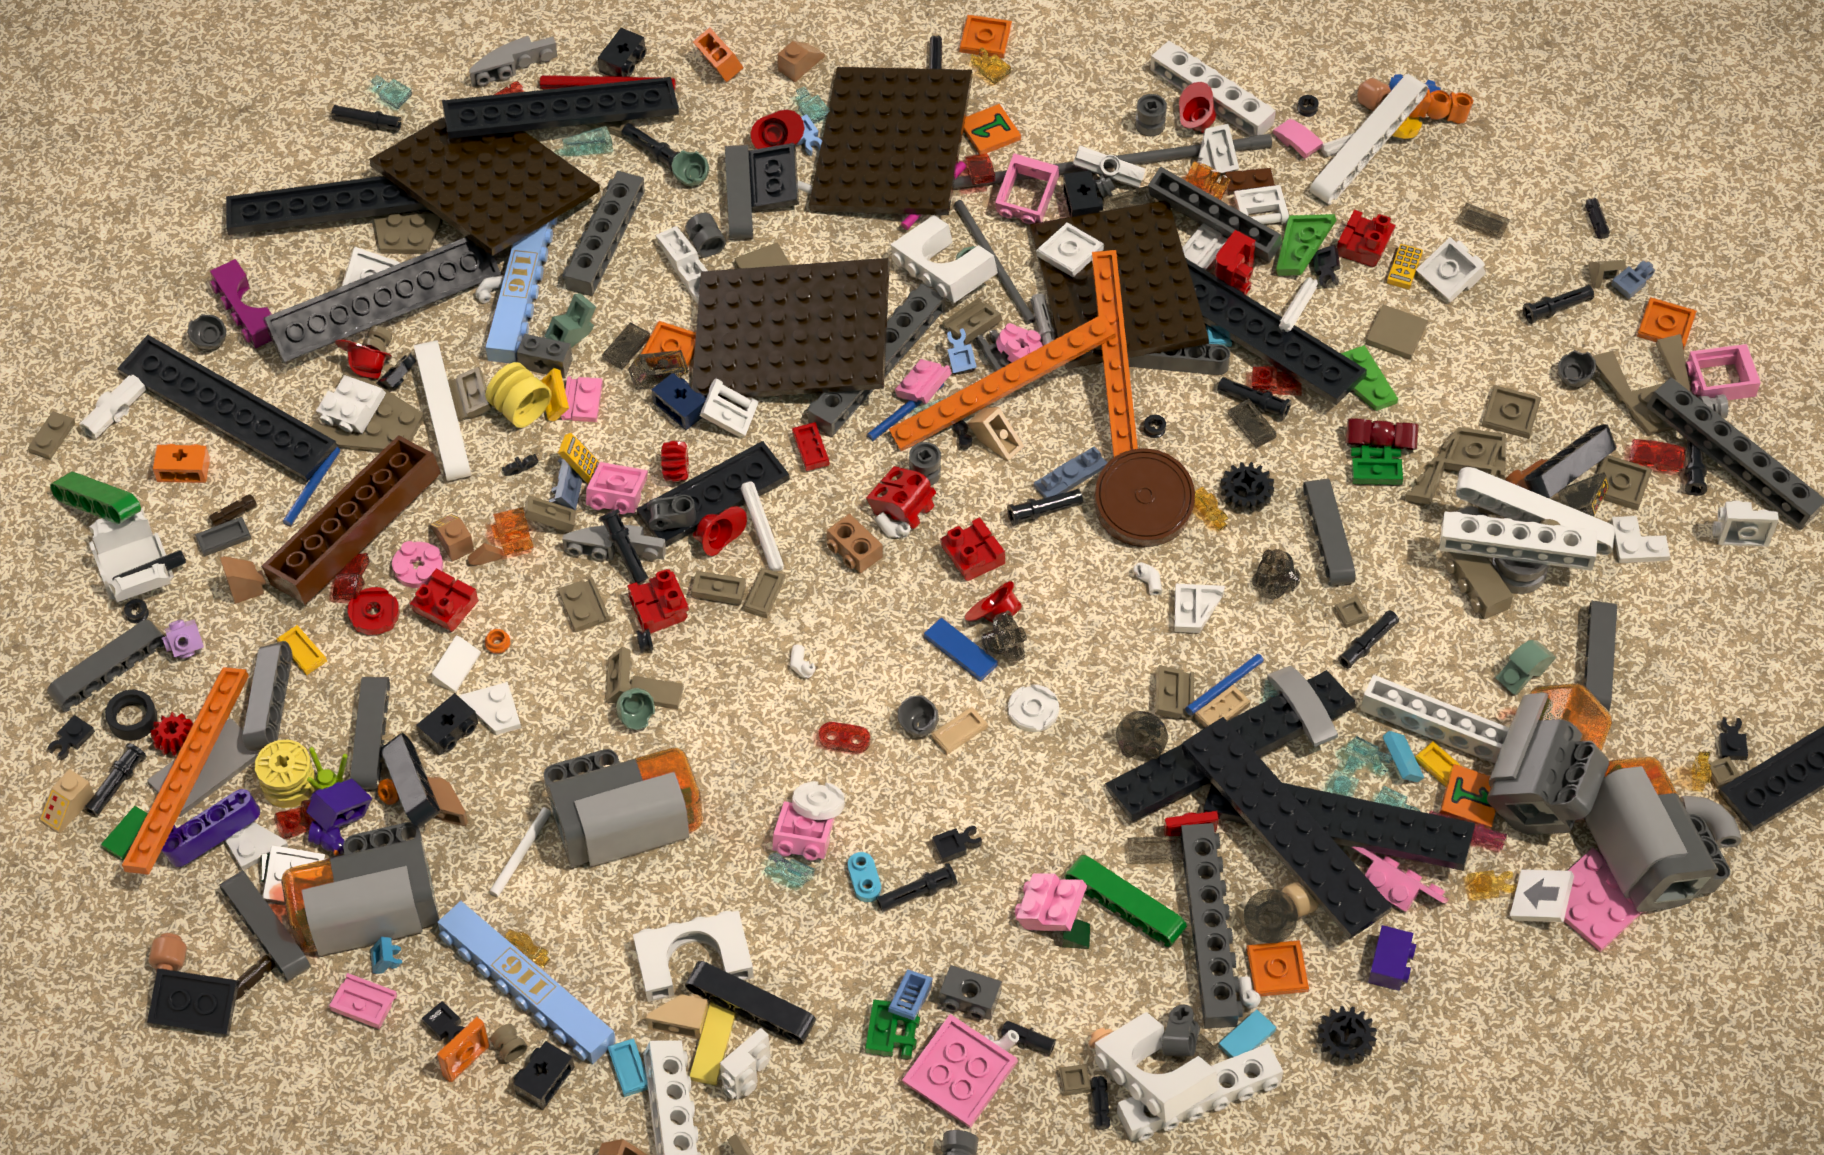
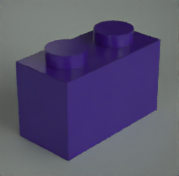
(339, 804)
(1391, 957)

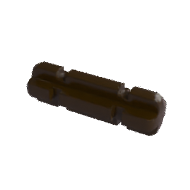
(233, 510)
(254, 974)

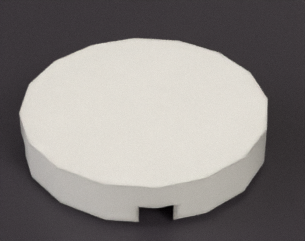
(1026, 711)
(818, 801)

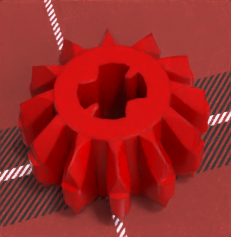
(675, 461)
(171, 733)

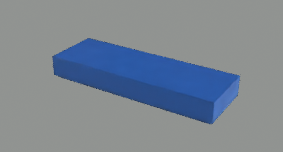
(960, 649)

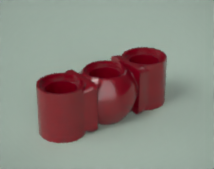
(1382, 433)

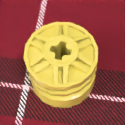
(518, 394)
(283, 773)

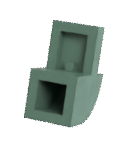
(574, 324)
(1525, 662)

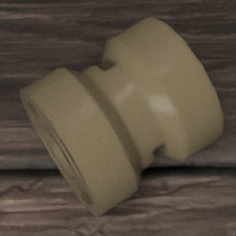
(377, 338)
(507, 1041)

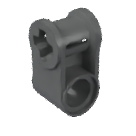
(671, 512)
(1181, 1032)

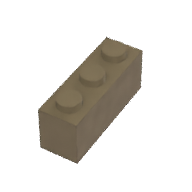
(1480, 582)

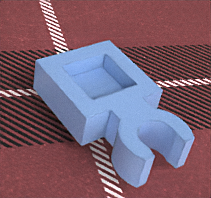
(810, 136)
(961, 355)

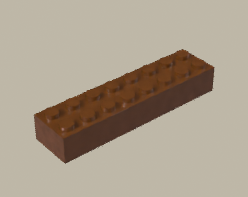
(351, 519)

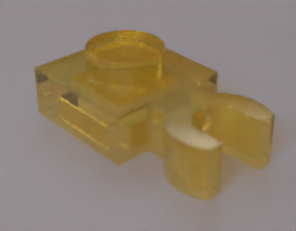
(991, 68)
(1208, 506)
(1700, 771)
(1487, 886)
(525, 945)

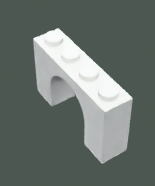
(948, 279)
(721, 932)
(1165, 1093)

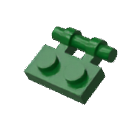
(1374, 470)
(883, 1029)

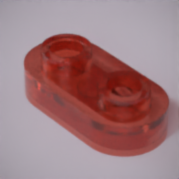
(845, 736)

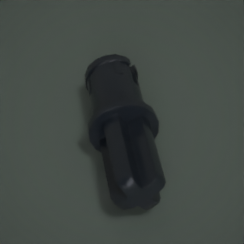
(1030, 1037)

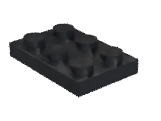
(773, 177)
(193, 1001)

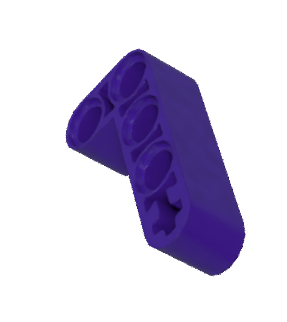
(210, 827)

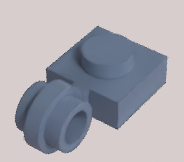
(1631, 281)

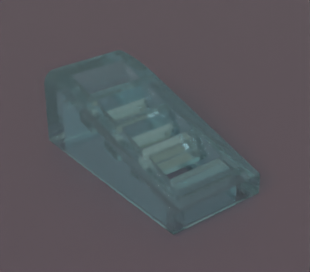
(589, 142)

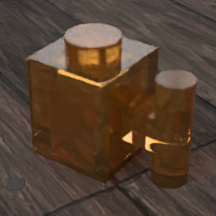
(1206, 179)
(512, 531)

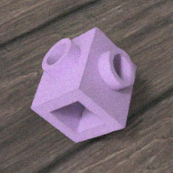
(187, 646)

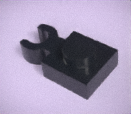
(1325, 263)
(394, 375)
(72, 734)
(1731, 742)
(953, 845)
(443, 1021)

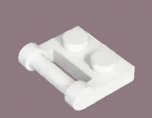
(1263, 200)
(725, 413)

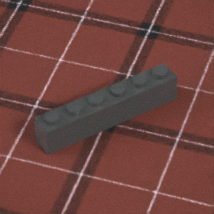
(1213, 212)

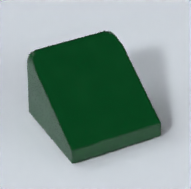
(1078, 936)

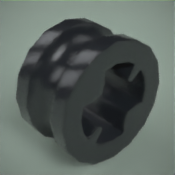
(1307, 100)
(1152, 431)
(134, 604)
(644, 640)

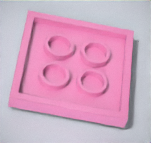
(1596, 902)
(960, 1070)

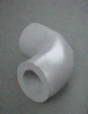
(1717, 818)

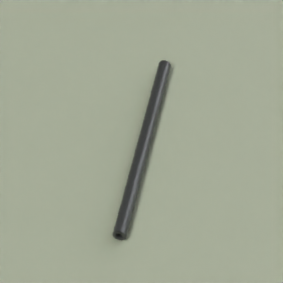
(1002, 274)

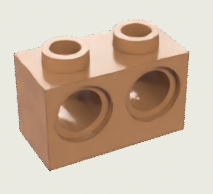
(858, 541)

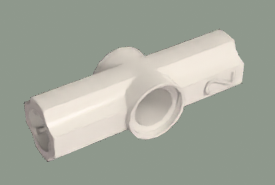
(1123, 172)
(112, 406)

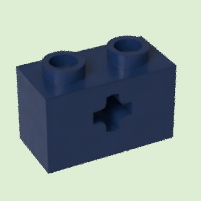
(678, 401)

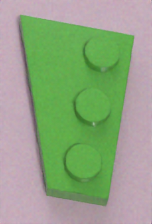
(1301, 241)
(1374, 387)

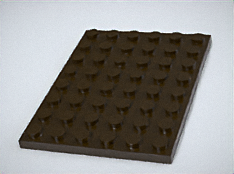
(891, 141)
(485, 184)
(1153, 277)
(793, 328)

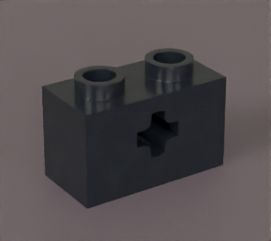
(622, 54)
(1081, 193)
(447, 724)
(542, 1088)

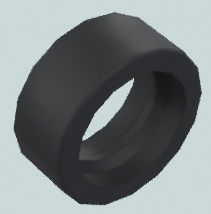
(124, 699)

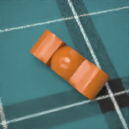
(1440, 105)

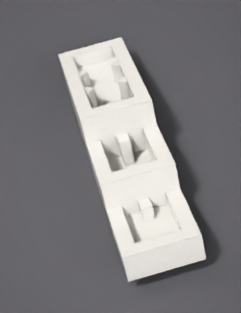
(682, 258)

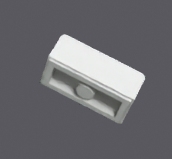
(455, 664)

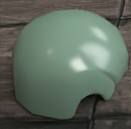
(690, 164)
(635, 708)

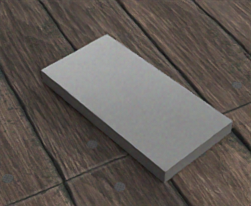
(224, 762)

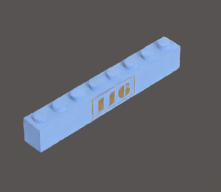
(518, 293)
(526, 982)

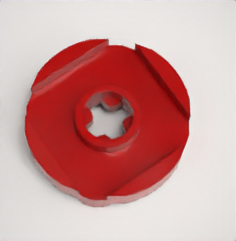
(377, 623)

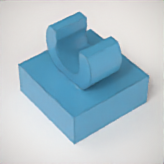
(382, 955)

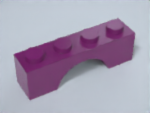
(232, 285)

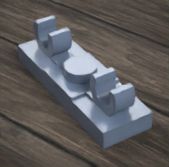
(1071, 473)
(568, 486)

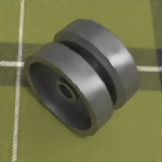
(1519, 575)

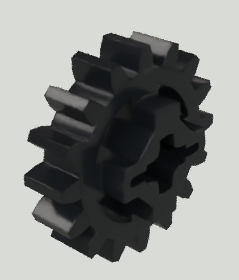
(1246, 485)
(1332, 1031)

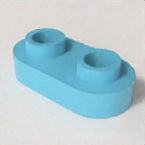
(864, 875)

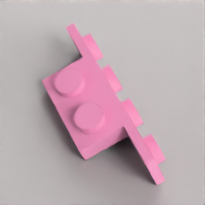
(1396, 885)

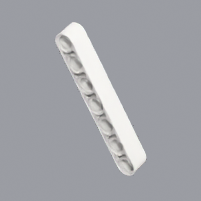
(1369, 139)
(442, 410)
(1526, 506)

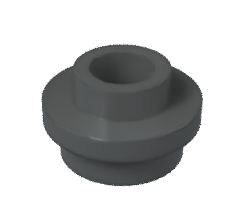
(1105, 186)

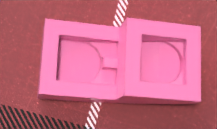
(1298, 137)

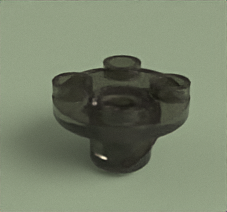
(1276, 574)
(1005, 638)
(1141, 736)
(1270, 916)

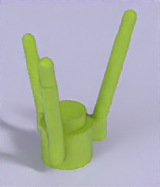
(326, 777)

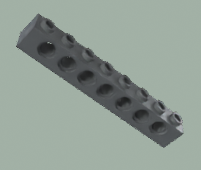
(903, 331)
(1736, 453)
(1215, 1012)

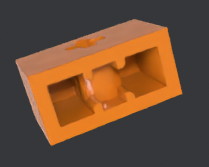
(718, 54)
(181, 463)

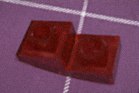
(980, 168)
(1268, 379)
(1658, 454)
(350, 580)
(294, 821)

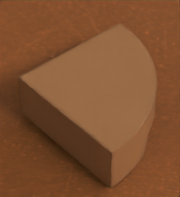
(485, 554)

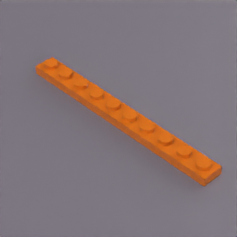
(1115, 353)
(1002, 382)
(185, 771)

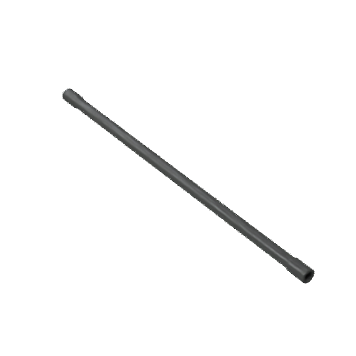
(1252, 143)

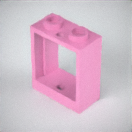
(1034, 169)
(1722, 356)

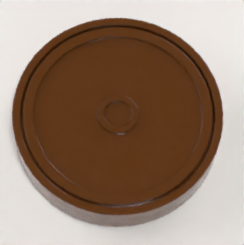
(1144, 497)

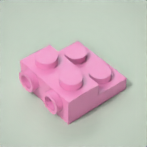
(616, 488)
(801, 835)
(1050, 903)

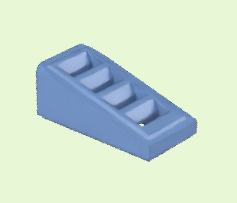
(914, 981)

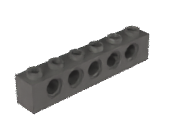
(604, 233)

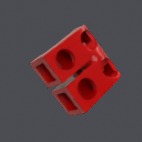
(1365, 238)
(1235, 261)
(903, 497)
(973, 549)
(444, 600)
(658, 602)

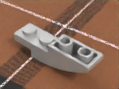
(504, 60)
(594, 543)

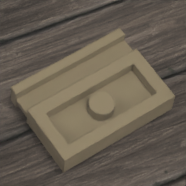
(974, 319)
(469, 394)
(583, 604)
(1173, 692)

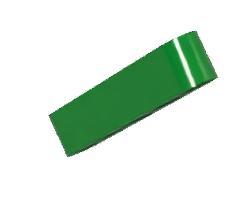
(95, 497)
(1127, 900)

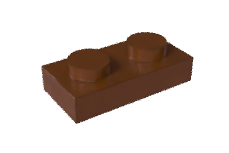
(1249, 179)

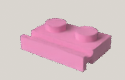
(923, 381)
(583, 399)
(363, 1001)

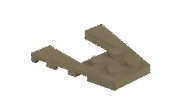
(406, 232)
(1636, 401)
(390, 419)
(1463, 449)

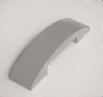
(1305, 704)

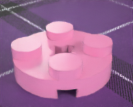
(1017, 341)
(413, 552)

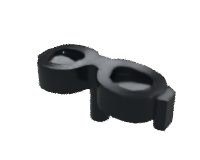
(961, 429)
(518, 466)

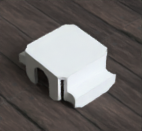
(124, 548)

